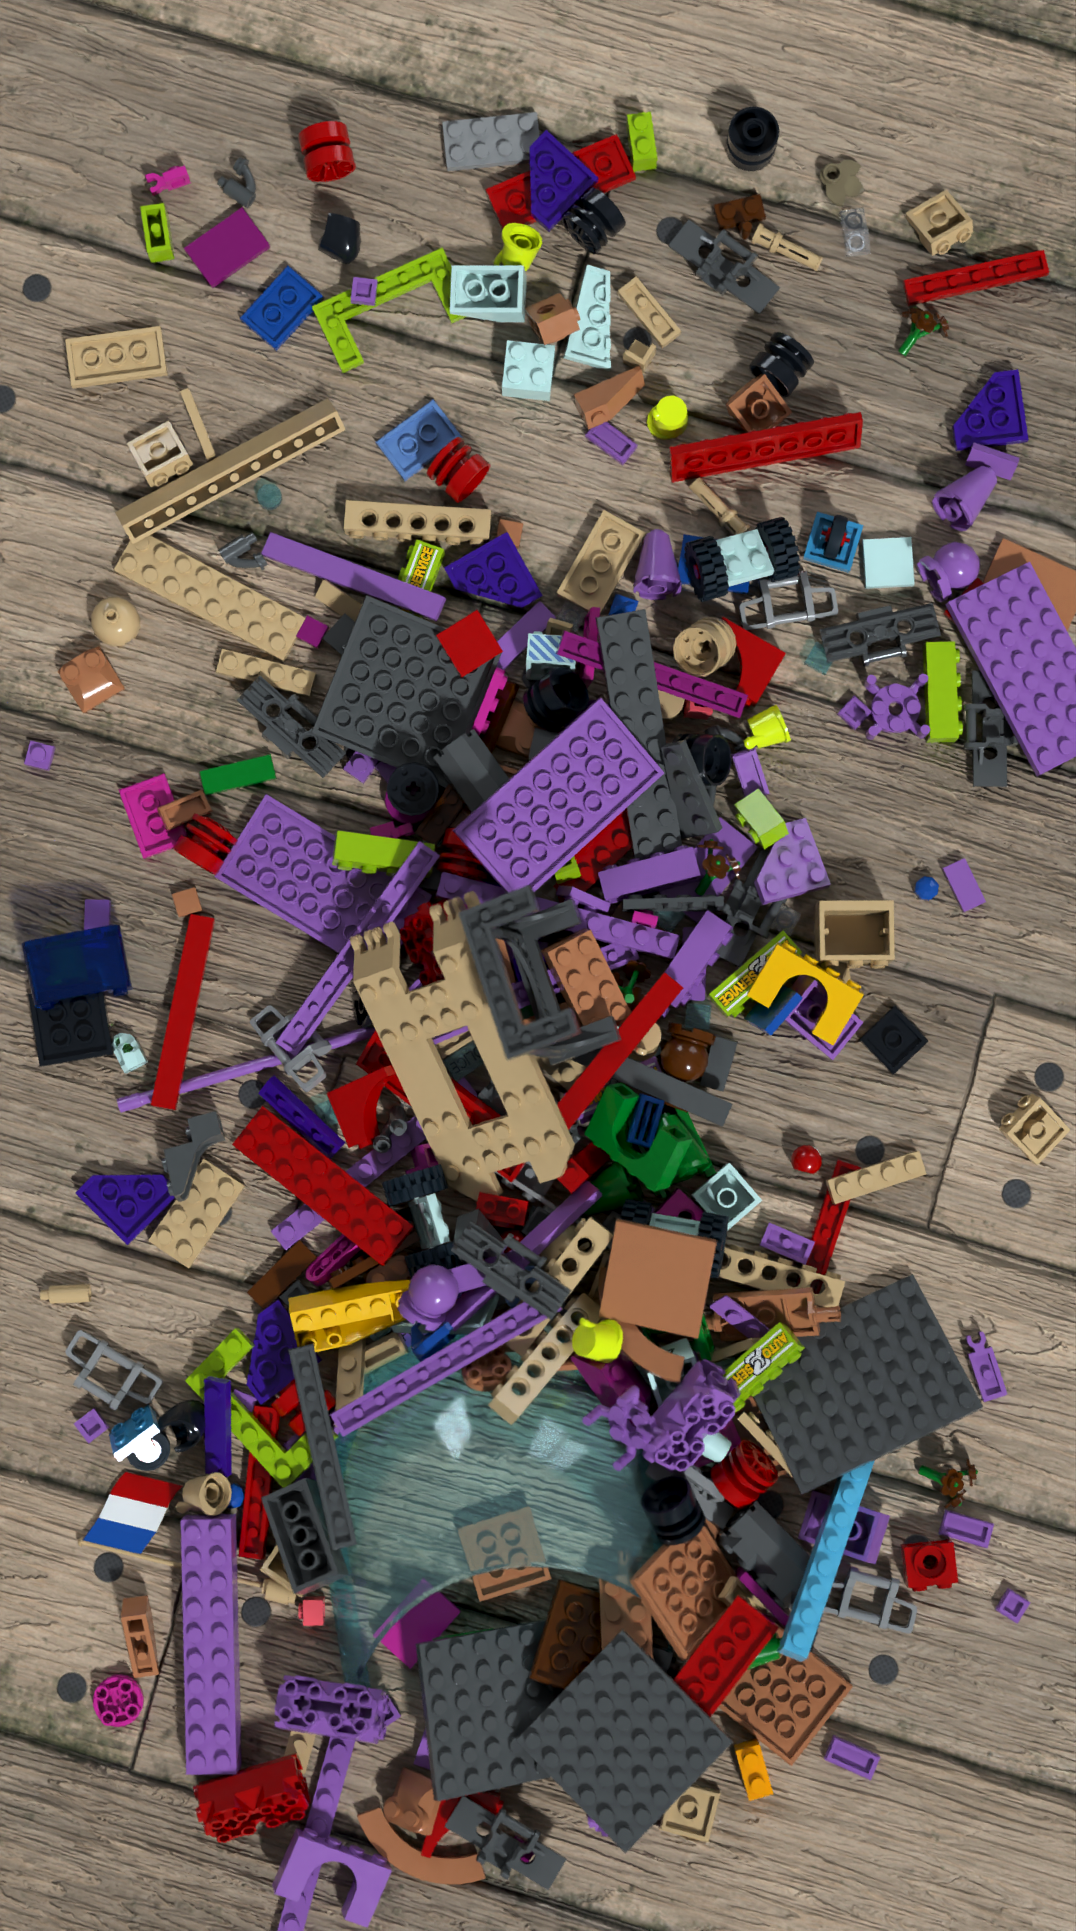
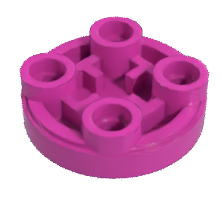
(118, 1700)

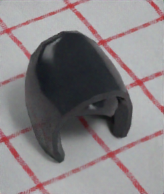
(341, 238)
(187, 1422)

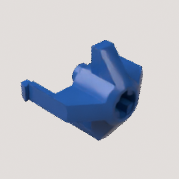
(427, 1345)

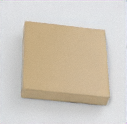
(692, 1813)

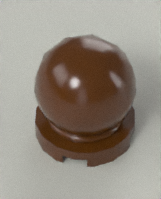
(685, 1053)

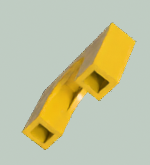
(841, 995)

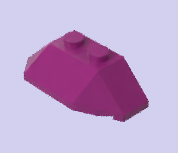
(613, 1379)

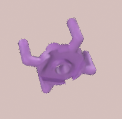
(899, 694)
(621, 1429)

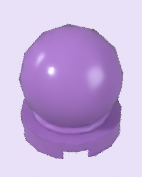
(951, 569)
(429, 1296)

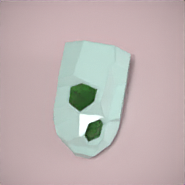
(128, 1052)

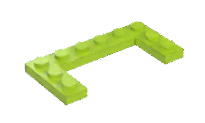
(336, 310)
(281, 1464)

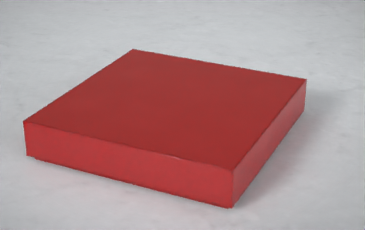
(469, 643)

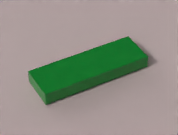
(238, 775)

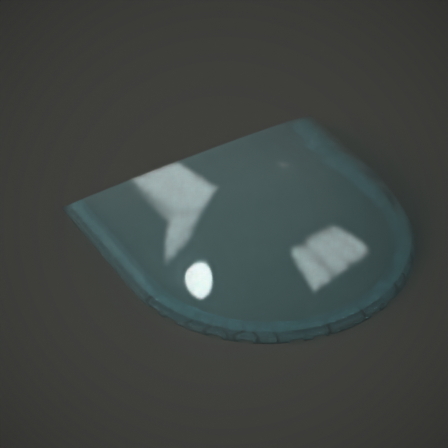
(461, 1493)

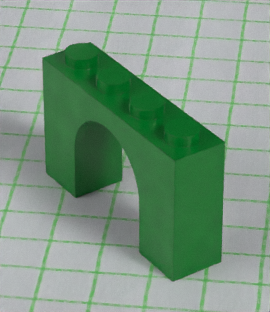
(610, 1131)

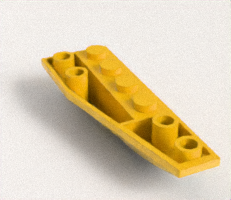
(345, 1313)

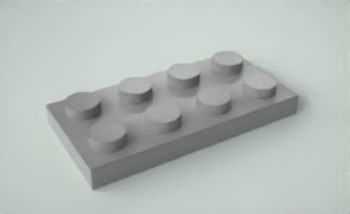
(489, 141)

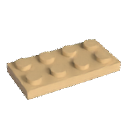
(116, 357)
(601, 562)
(193, 1221)

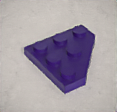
(555, 180)
(994, 415)
(495, 573)
(126, 1201)
(270, 1358)

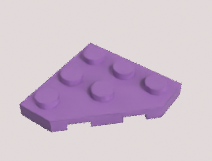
(792, 866)

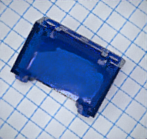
(76, 965)

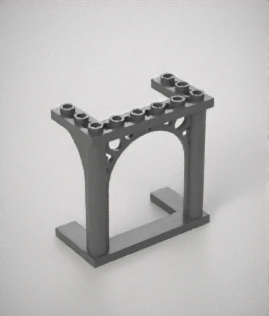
(555, 1031)

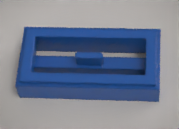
(636, 1118)

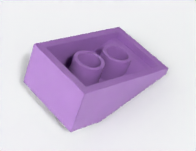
(808, 1011)
(865, 1534)

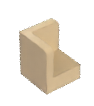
(639, 355)

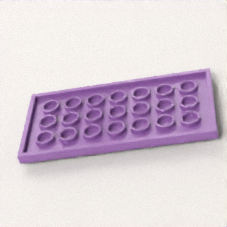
(1024, 661)
(559, 800)
(290, 872)

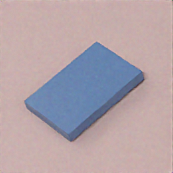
(417, 440)

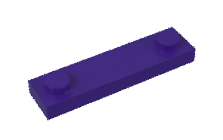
(301, 1117)
(218, 1426)

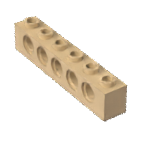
(358, 511)
(600, 1237)
(828, 1298)
(509, 1404)

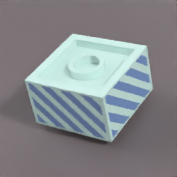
(542, 655)

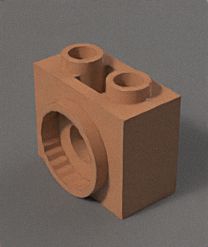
(553, 318)

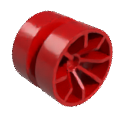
(326, 151)
(289, 1401)

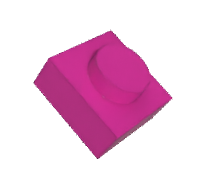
(645, 918)

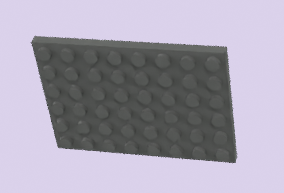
(865, 1387)

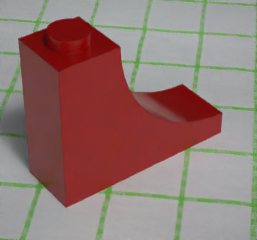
(757, 663)
(357, 1105)
(583, 1167)
(487, 1799)

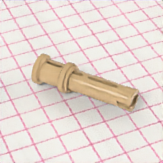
(776, 238)
(727, 517)

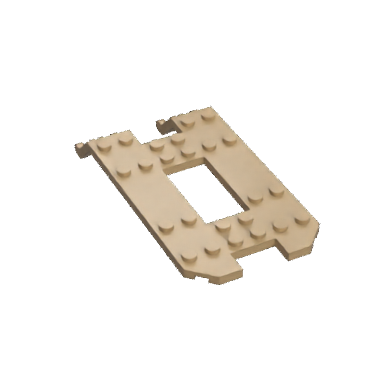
(406, 1028)

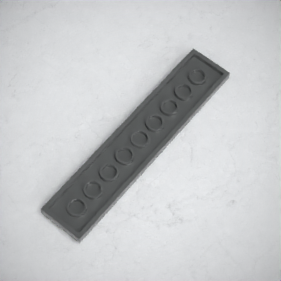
(636, 703)

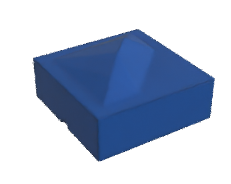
(623, 604)

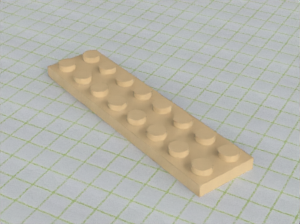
(211, 595)

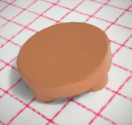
(487, 1371)

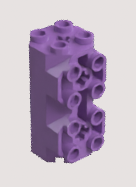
(694, 1408)
(332, 1709)

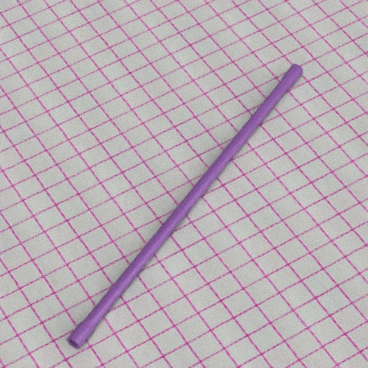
(139, 1099)

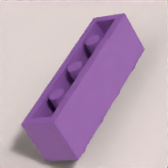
(650, 875)
(697, 954)

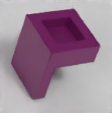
(422, 1158)

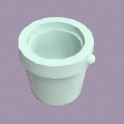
(716, 1447)

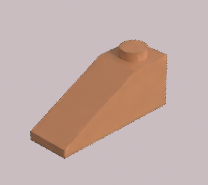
(607, 398)
(140, 1636)

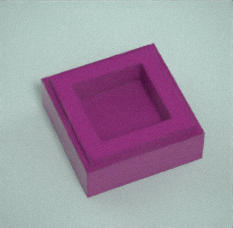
(312, 632)

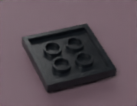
(72, 1030)

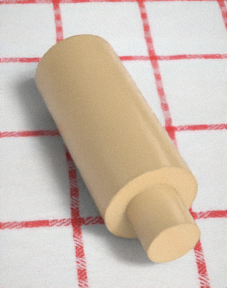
(67, 1294)

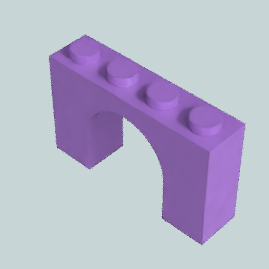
(310, 1850)

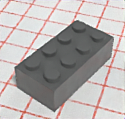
(303, 1536)

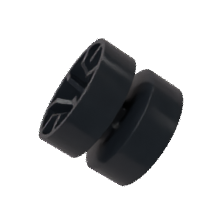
(752, 138)

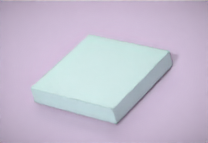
(888, 562)

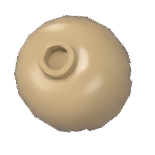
(115, 621)

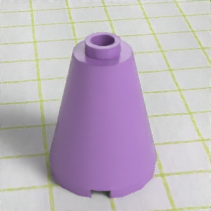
(965, 497)
(657, 568)

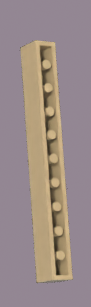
(230, 471)

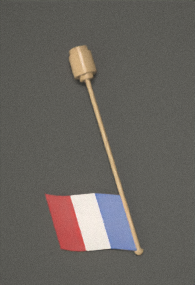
(133, 1518)

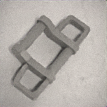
(807, 614)
(292, 1066)
(104, 1349)
(890, 1596)

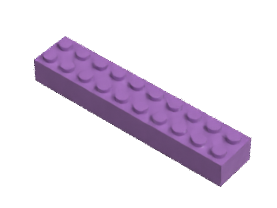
(211, 1644)

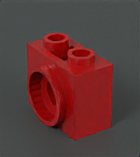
(502, 1210)
(941, 1573)

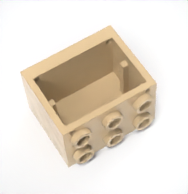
(863, 926)

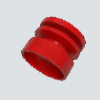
(454, 466)
(205, 843)
(461, 859)
(744, 1474)

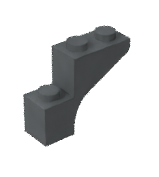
(184, 1159)

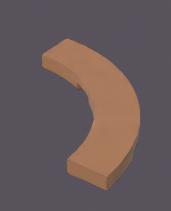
(644, 1352)
(409, 1859)

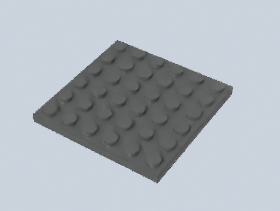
(399, 691)
(478, 1706)
(624, 1740)

